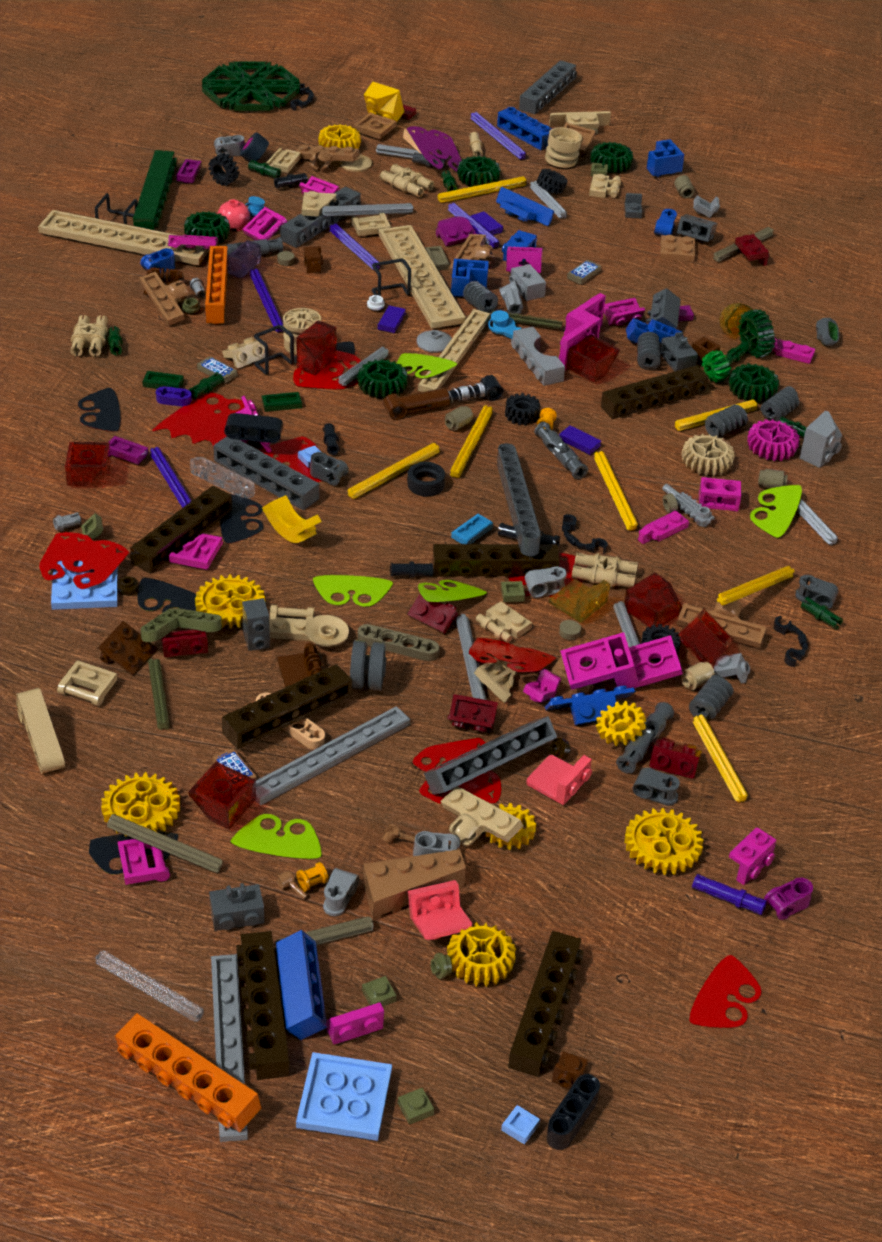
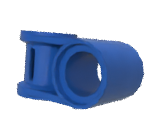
(665, 224)
(159, 259)

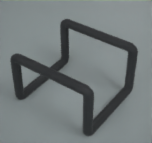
(125, 213)
(407, 290)
(267, 357)

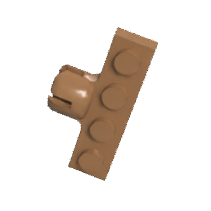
(323, 156)
(474, 250)
(166, 296)
(728, 618)

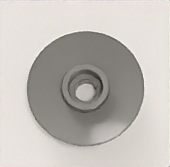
(433, 341)

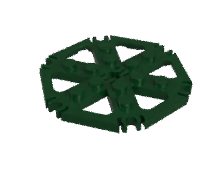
(257, 85)

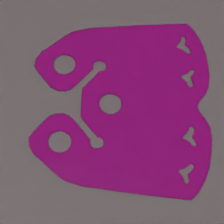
(430, 142)

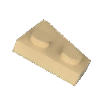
(314, 202)
(497, 678)

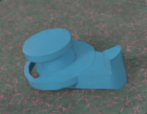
(255, 205)
(502, 324)

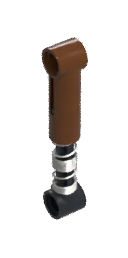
(399, 406)

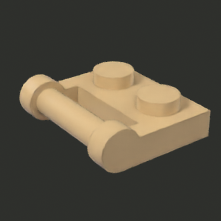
(369, 225)
(289, 627)
(89, 677)

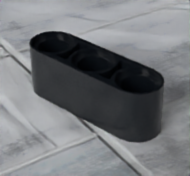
(253, 428)
(571, 1122)

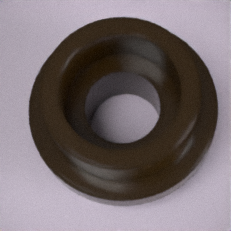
(127, 585)
(560, 748)

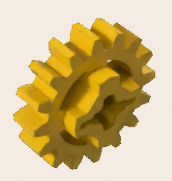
(621, 723)
(522, 835)

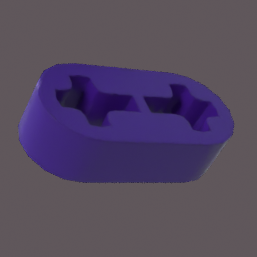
(173, 396)

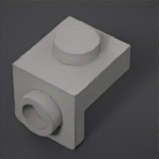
(704, 207)
(732, 665)

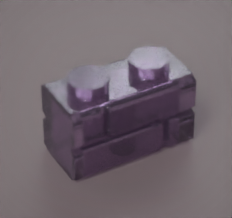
(244, 259)

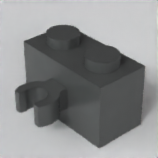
(665, 308)
(678, 352)
(236, 907)

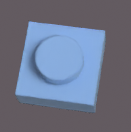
(305, 455)
(520, 1124)

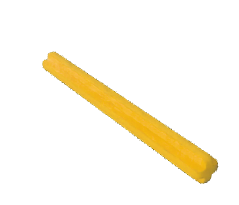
(481, 189)
(471, 441)
(392, 471)
(616, 491)
(755, 585)

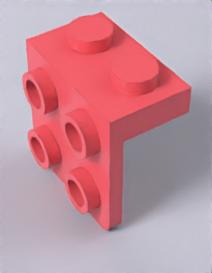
(560, 779)
(438, 910)

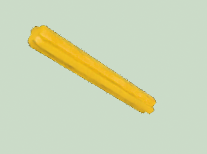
(697, 420)
(720, 758)

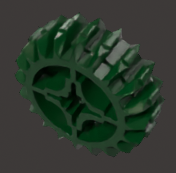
(616, 155)
(478, 171)
(208, 224)
(757, 332)
(382, 378)
(753, 382)

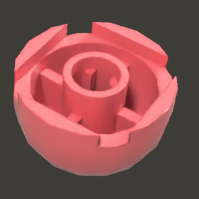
(236, 213)

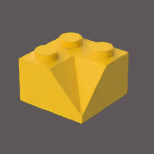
(384, 101)

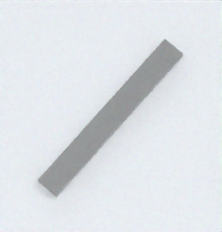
(330, 754)
(228, 1028)

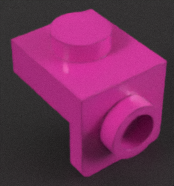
(544, 687)

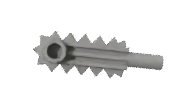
(701, 514)

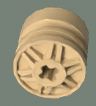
(563, 147)
(296, 322)

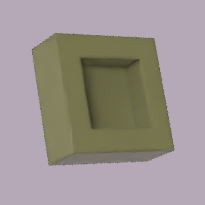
(596, 168)
(93, 526)
(512, 591)
(379, 991)
(415, 1106)

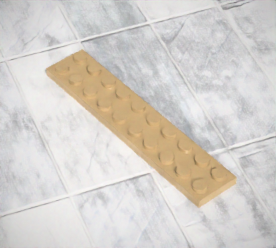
(116, 236)
(426, 282)

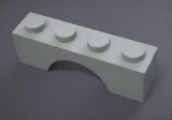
(546, 368)

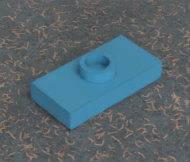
(472, 529)

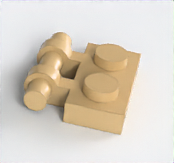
(603, 186)
(504, 622)

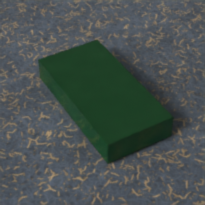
(159, 379)
(281, 401)

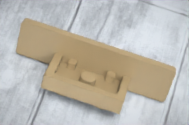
(589, 120)

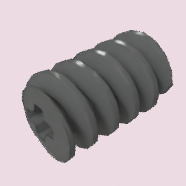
(480, 297)
(648, 351)
(780, 404)
(726, 421)
(711, 697)

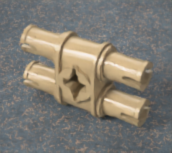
(407, 180)
(89, 335)
(604, 568)

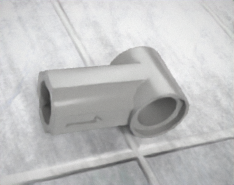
(511, 295)

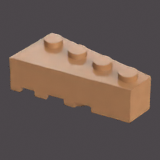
(390, 880)

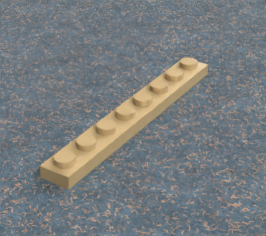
(457, 348)

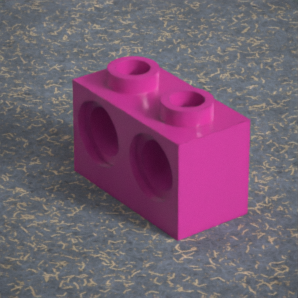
(720, 494)

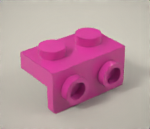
(318, 186)
(623, 311)
(753, 854)
(355, 1023)

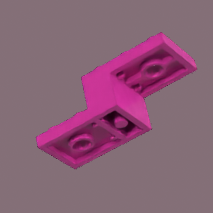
(582, 323)
(617, 660)

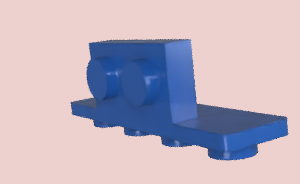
(524, 207)
(588, 707)

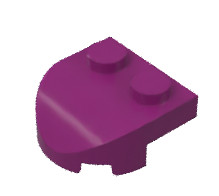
(454, 230)

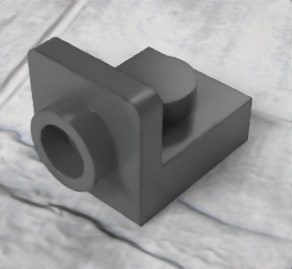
(633, 205)

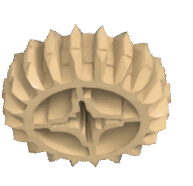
(707, 455)

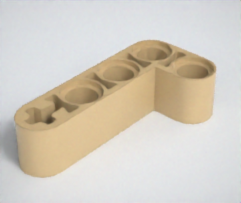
(35, 717)

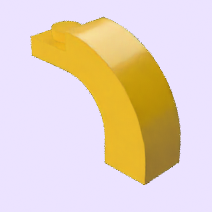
(288, 522)

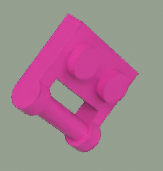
(262, 222)
(135, 862)

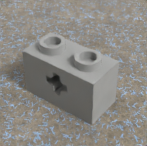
(529, 281)

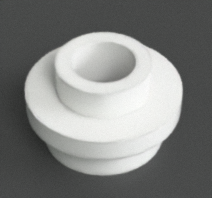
(375, 303)

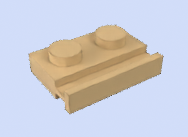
(284, 160)

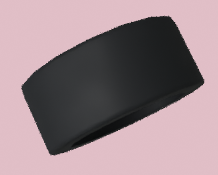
(427, 488)

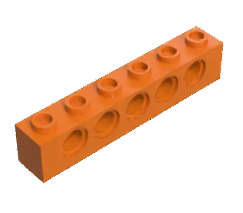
(216, 285)
(242, 1102)

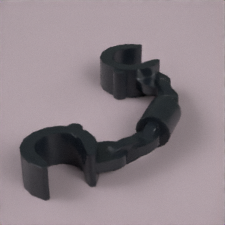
(303, 90)
(566, 527)
(798, 654)

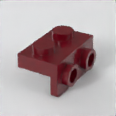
(752, 248)
(433, 614)
(184, 643)
(472, 712)
(675, 758)

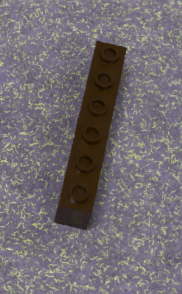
(654, 392)
(180, 529)
(490, 559)
(286, 706)
(556, 966)
(263, 1006)

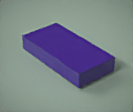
(488, 223)
(391, 319)
(580, 440)

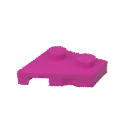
(198, 552)

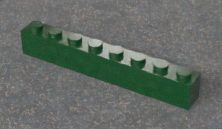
(155, 190)

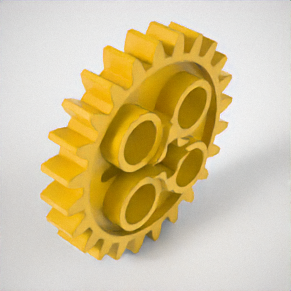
(225, 598)
(142, 801)
(663, 841)

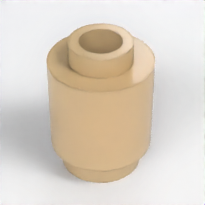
(697, 675)

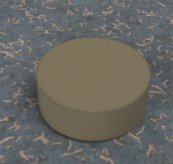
(285, 258)
(670, 503)
(570, 629)

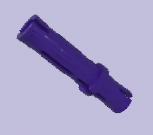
(739, 898)

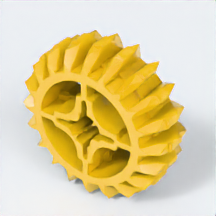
(339, 136)
(481, 963)

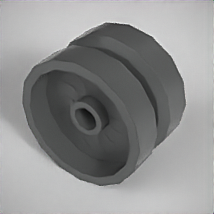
(368, 665)

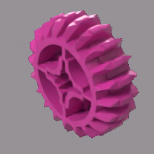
(773, 440)

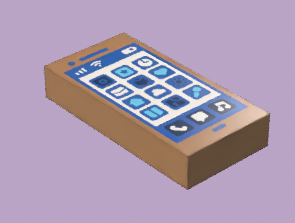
(232, 760)

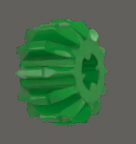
(716, 366)

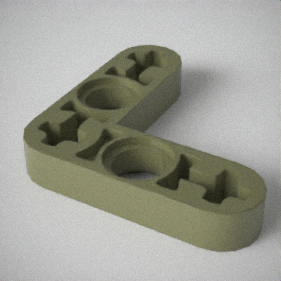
(181, 618)

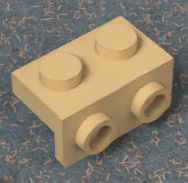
(245, 353)

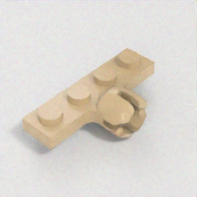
(478, 817)

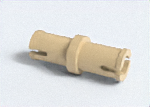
(475, 144)

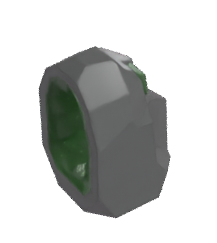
(827, 331)

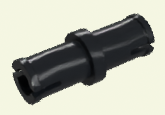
(290, 180)
(331, 439)
(411, 569)

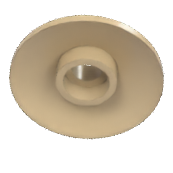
(360, 164)
(327, 630)

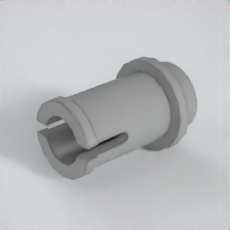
(198, 287)
(66, 521)

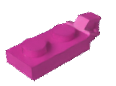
(191, 241)
(793, 351)
(663, 527)

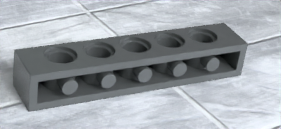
(547, 87)
(303, 228)
(266, 472)
(490, 755)

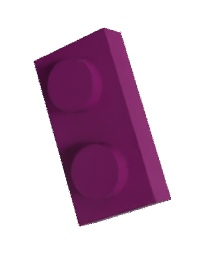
(189, 171)
(128, 450)

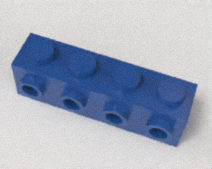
(524, 127)
(300, 985)

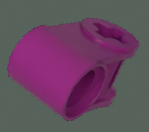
(790, 897)

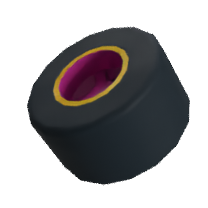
(254, 147)

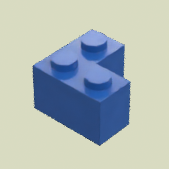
(665, 159)
(468, 271)

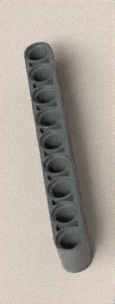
(518, 500)

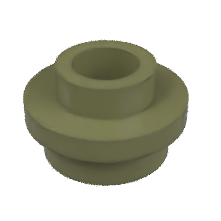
(191, 305)
(441, 965)

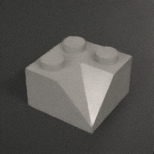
(821, 440)

